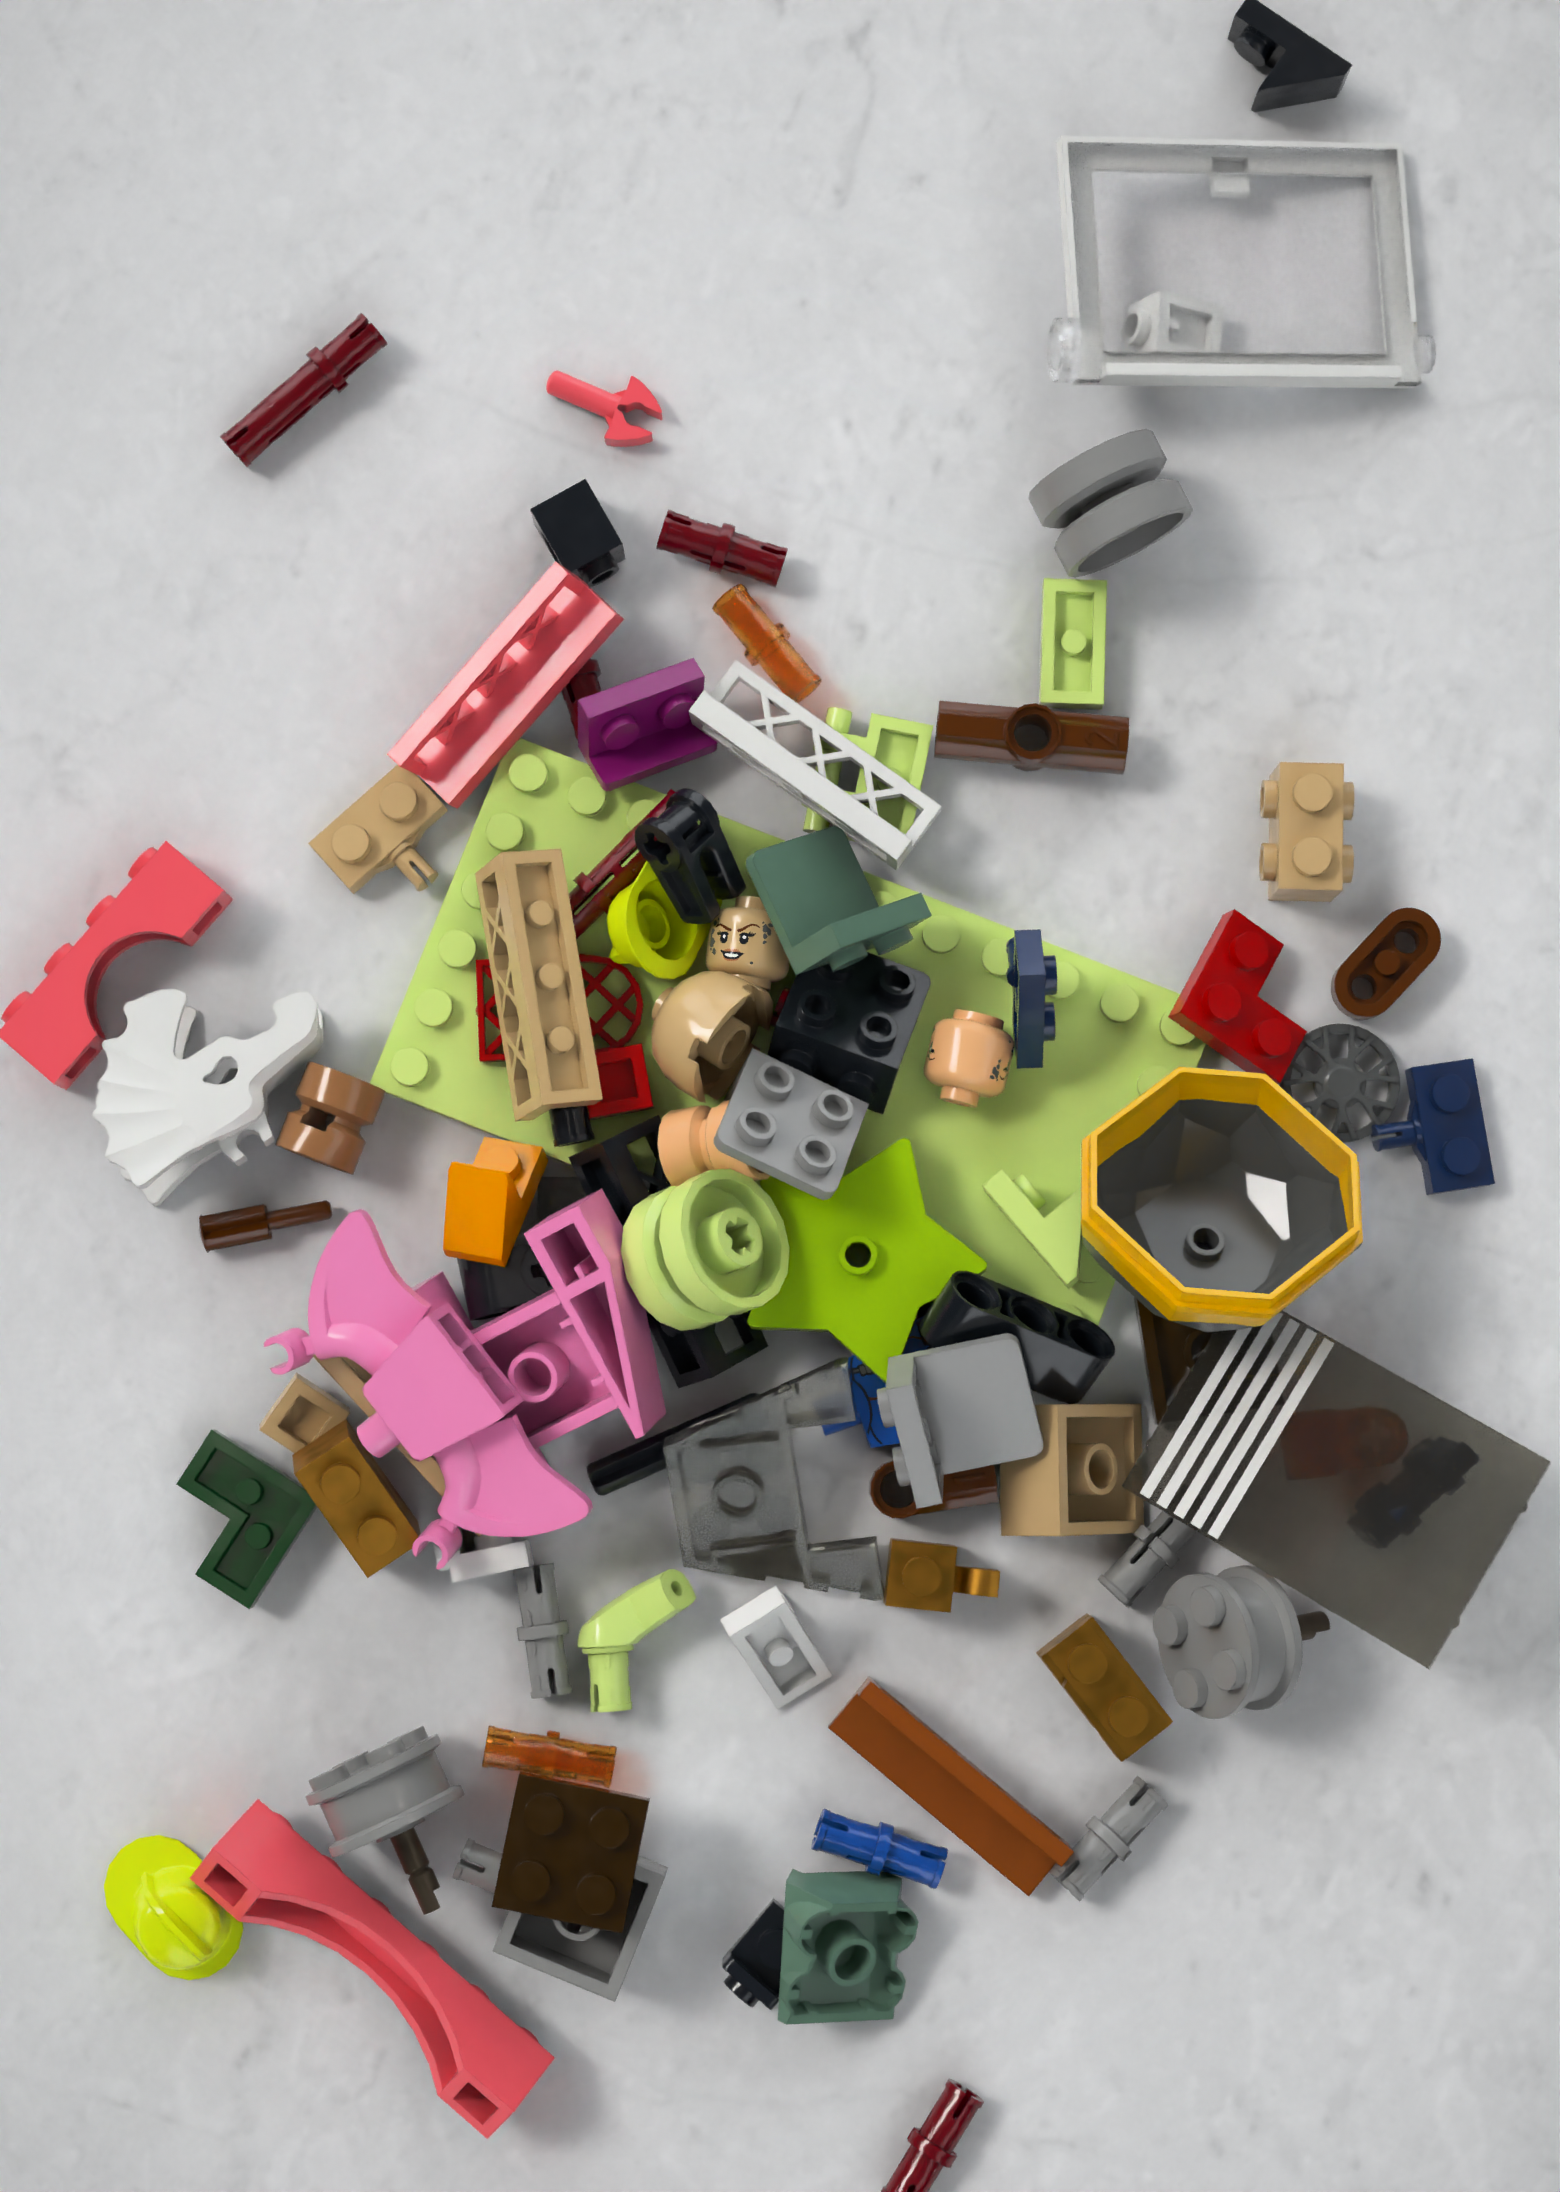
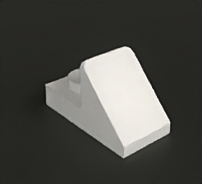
(776, 1647)

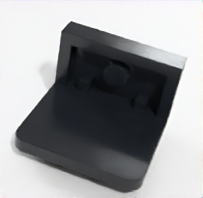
(851, 1025)

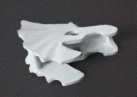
(176, 1111)

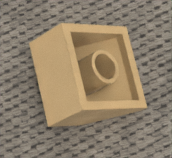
(1078, 1474)

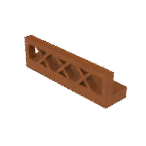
(949, 1786)

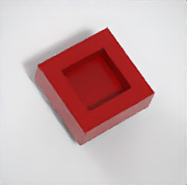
(622, 1082)

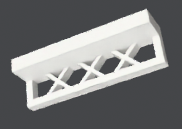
(797, 775)

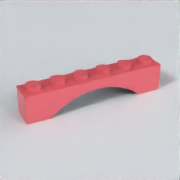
(473, 2049)

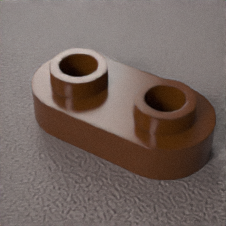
(1384, 964)

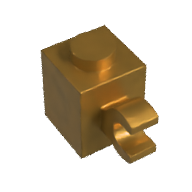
(927, 1575)

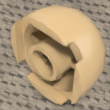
(707, 1031)

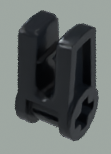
(689, 857)

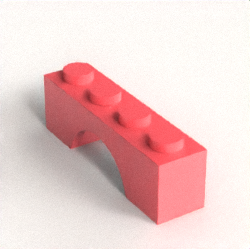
(59, 1021)

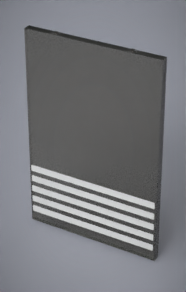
(1338, 1480)

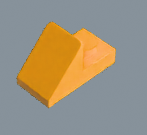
(491, 1200)

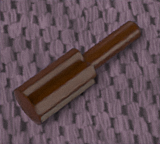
(256, 1223)

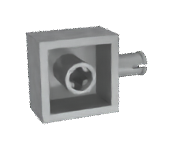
(565, 1950)

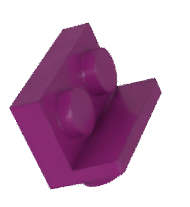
(643, 726)

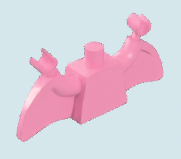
(430, 1394)

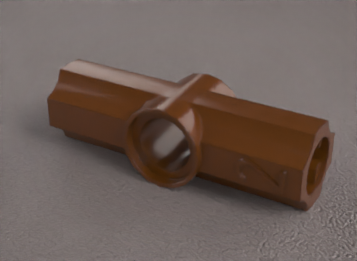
(1074, 739)

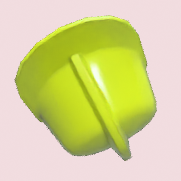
(650, 931)
(167, 1912)

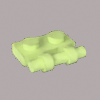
(893, 742)

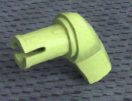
(624, 1623)

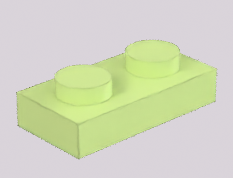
(1073, 643)

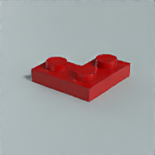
(1224, 1005)

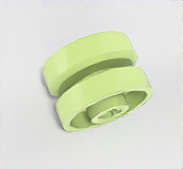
(705, 1250)

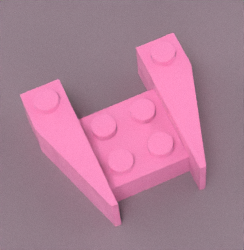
(581, 1342)

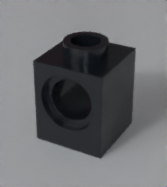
(579, 534)

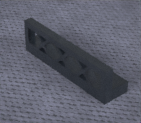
(609, 1165)

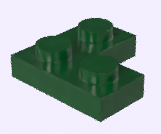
(264, 1514)

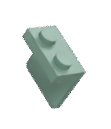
(825, 903)

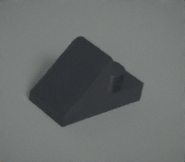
(1299, 64)

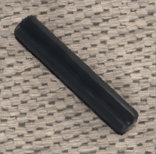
(641, 1458)

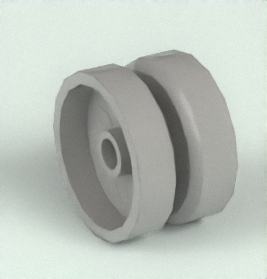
(1110, 502)

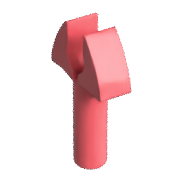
(609, 406)

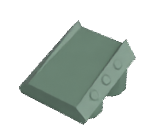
(842, 1947)

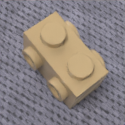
(1306, 831)

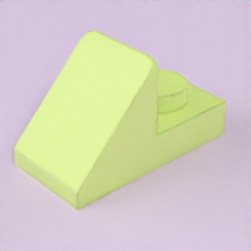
(1056, 1236)

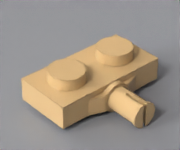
(382, 832)

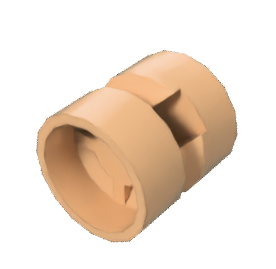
(689, 1148)

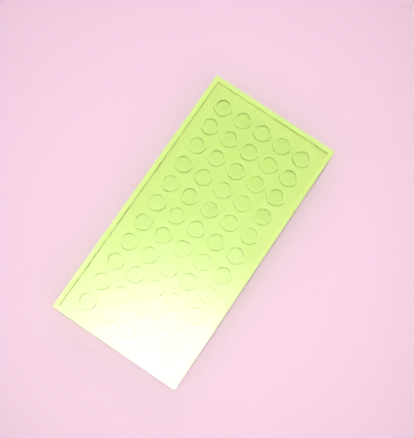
(1105, 1052)

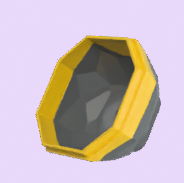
(1223, 1167)

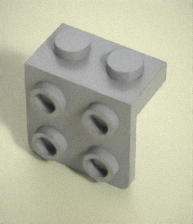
(789, 1125)
(958, 1411)

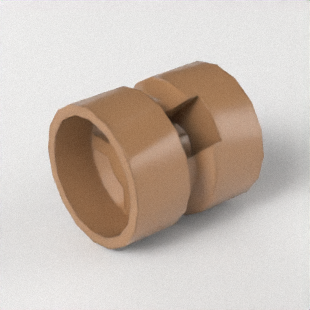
(335, 1094)

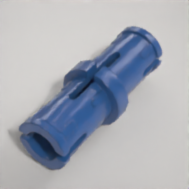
(879, 1848)

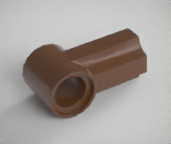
(960, 1490)

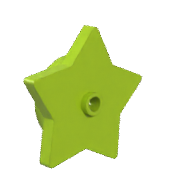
(909, 1263)

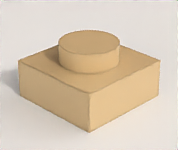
(302, 1414)

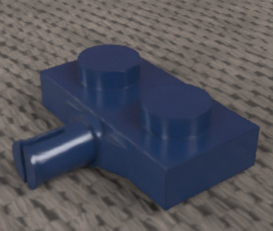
(1032, 978)
(1443, 1127)

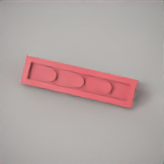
(506, 685)

